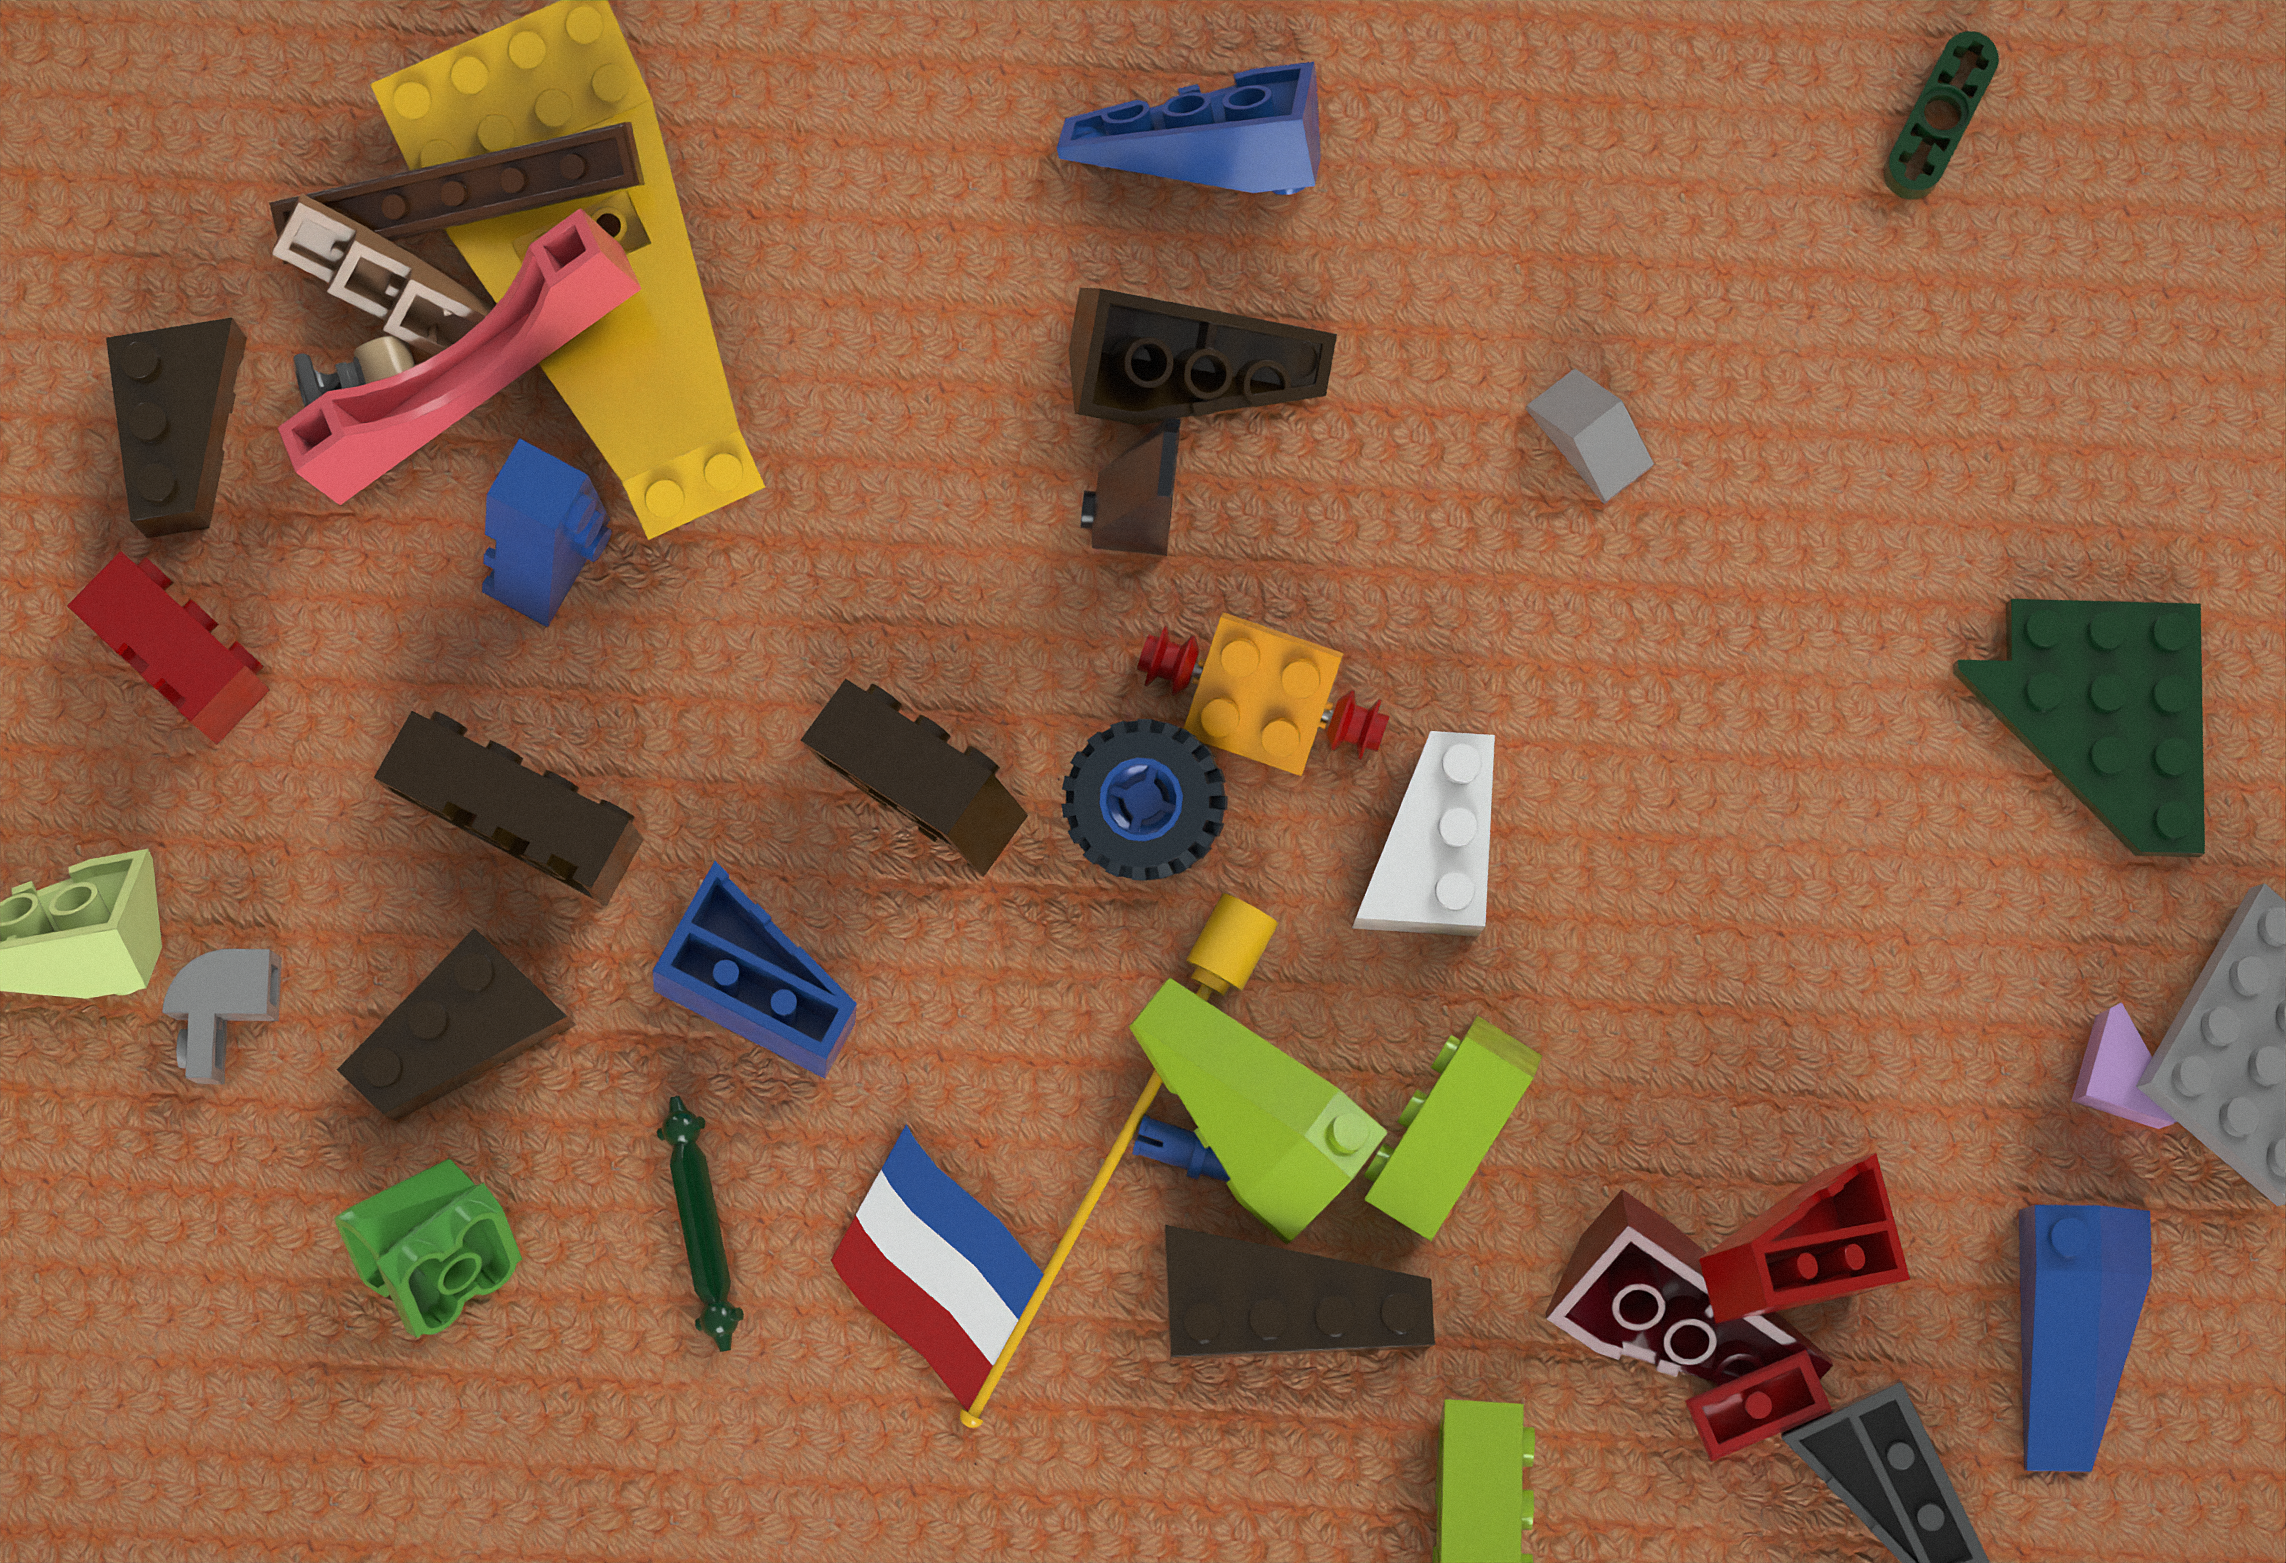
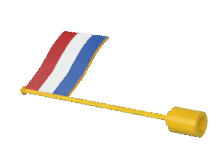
(951, 1269)

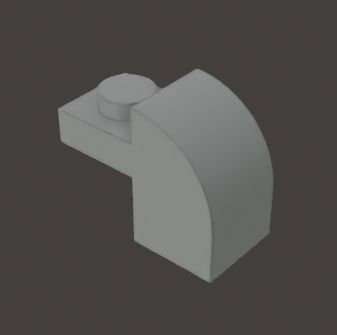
(217, 990)

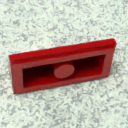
(1758, 1405)

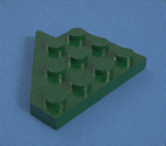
(2109, 709)

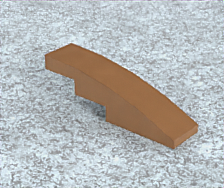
(379, 277)

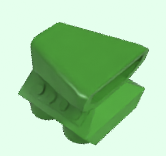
(430, 1245)

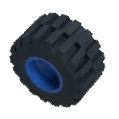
(1144, 799)

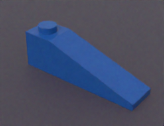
(1234, 138)
(2079, 1311)

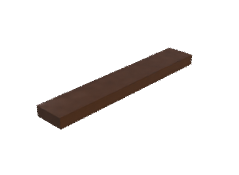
(485, 184)

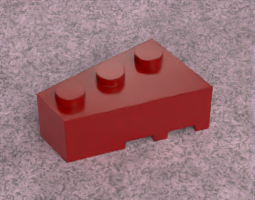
(171, 645)
(1811, 1247)

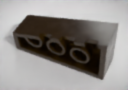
(510, 805)
(1276, 1301)

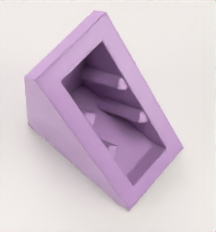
(2114, 1067)

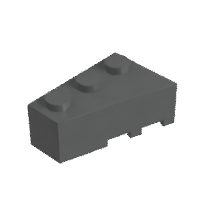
(1889, 1476)

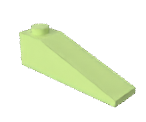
(84, 933)

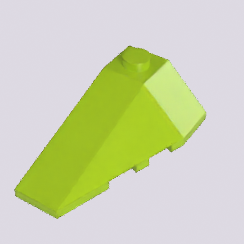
(1268, 1118)

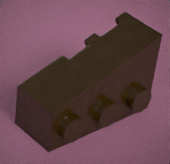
(916, 772)

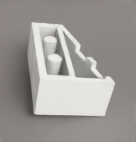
(1438, 847)

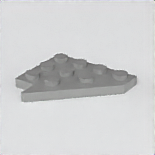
(2227, 1048)

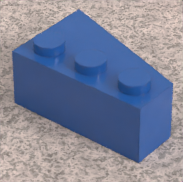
(543, 529)

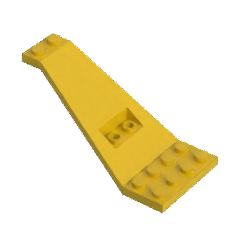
(650, 369)

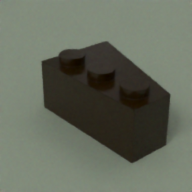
(173, 418)
(451, 1029)

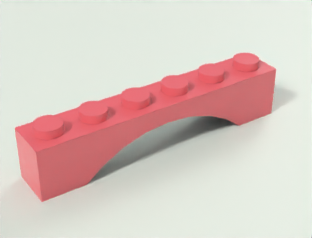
(365, 430)

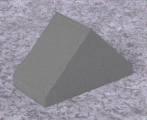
(1592, 433)

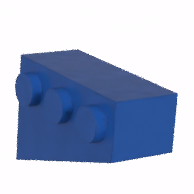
(752, 978)

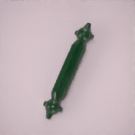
(700, 1224)

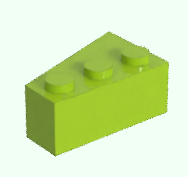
(1451, 1126)
(1481, 1483)

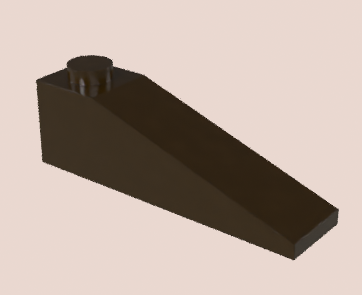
(1166, 359)

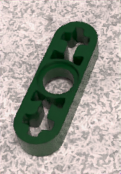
(1933, 91)

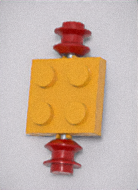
(1262, 693)

